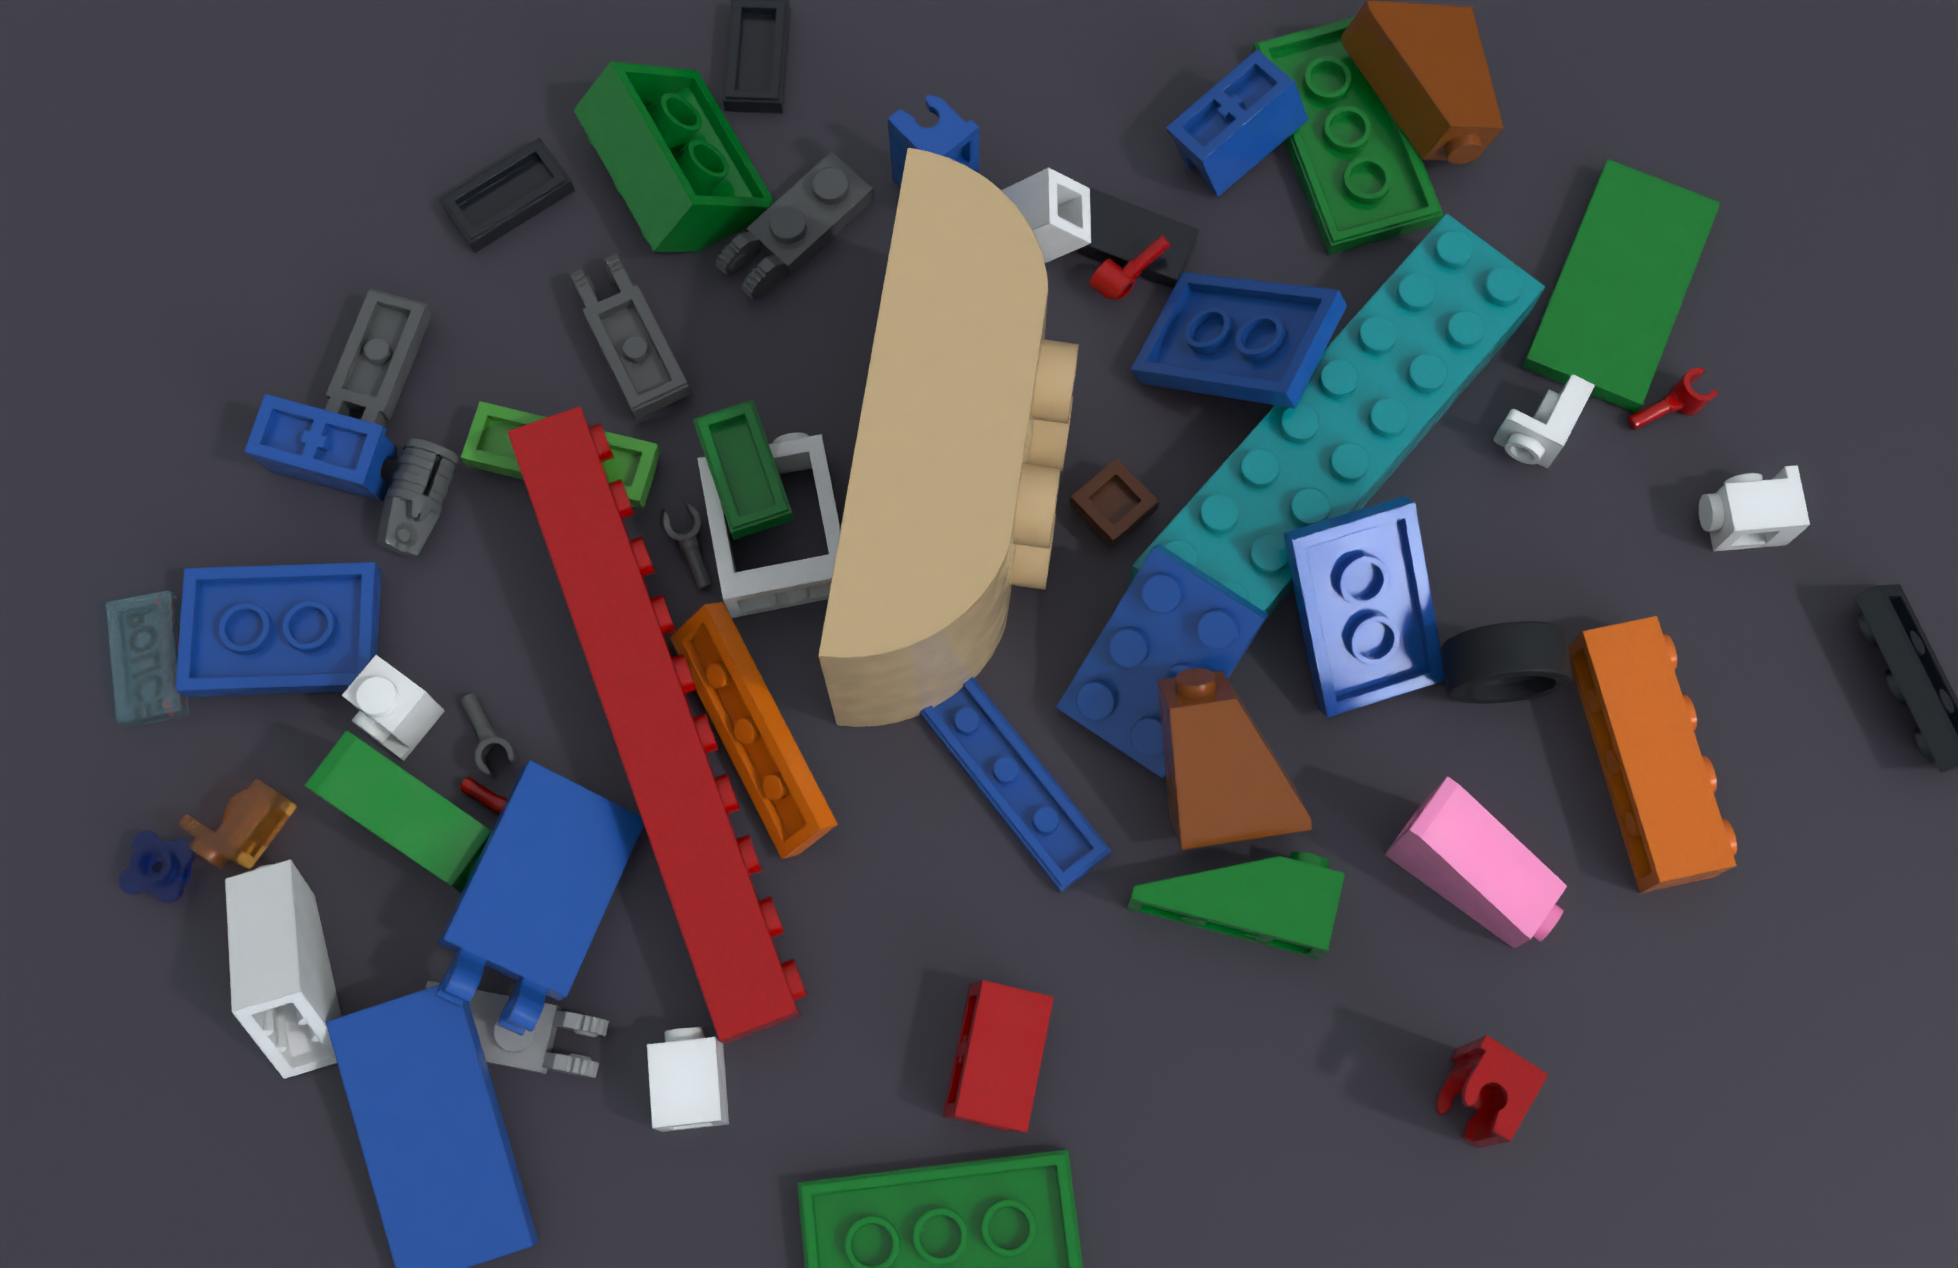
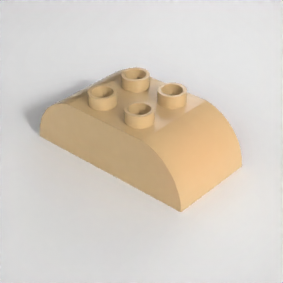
(949, 451)

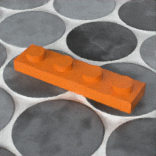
(753, 731)

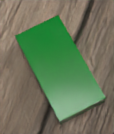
(743, 469)

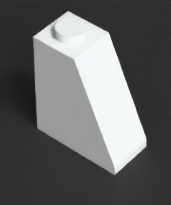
(280, 967)

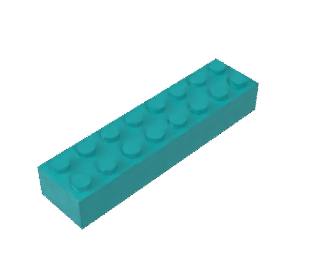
(1359, 414)

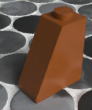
(1428, 75)
(1220, 767)

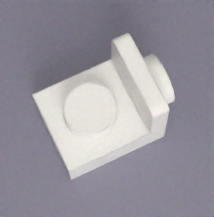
(1543, 436)

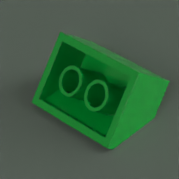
(672, 155)

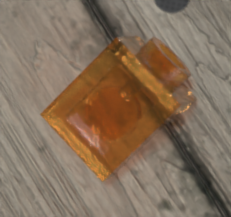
(247, 830)

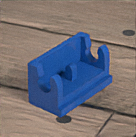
(1238, 122)
(948, 138)
(321, 447)

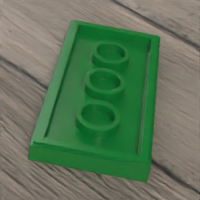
(1351, 152)
(1622, 284)
(945, 1216)

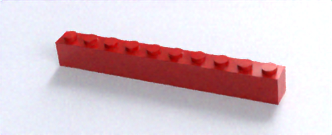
(654, 726)

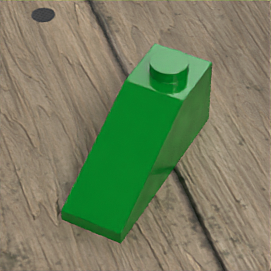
(1264, 901)

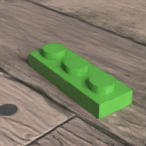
(491, 450)

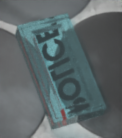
(145, 658)

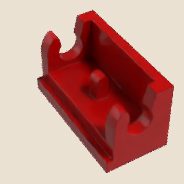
(998, 1057)
(1495, 1085)

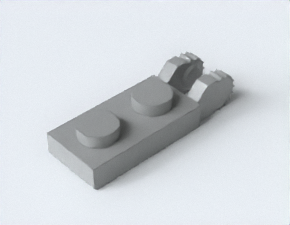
(533, 1048)

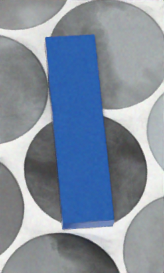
(1017, 785)

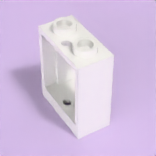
(787, 582)

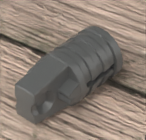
(415, 496)

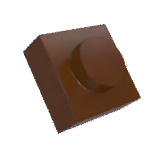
(1114, 502)

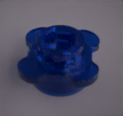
(170, 881)

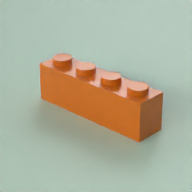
(1651, 755)

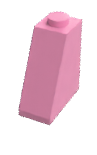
(1478, 866)

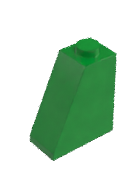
(400, 810)

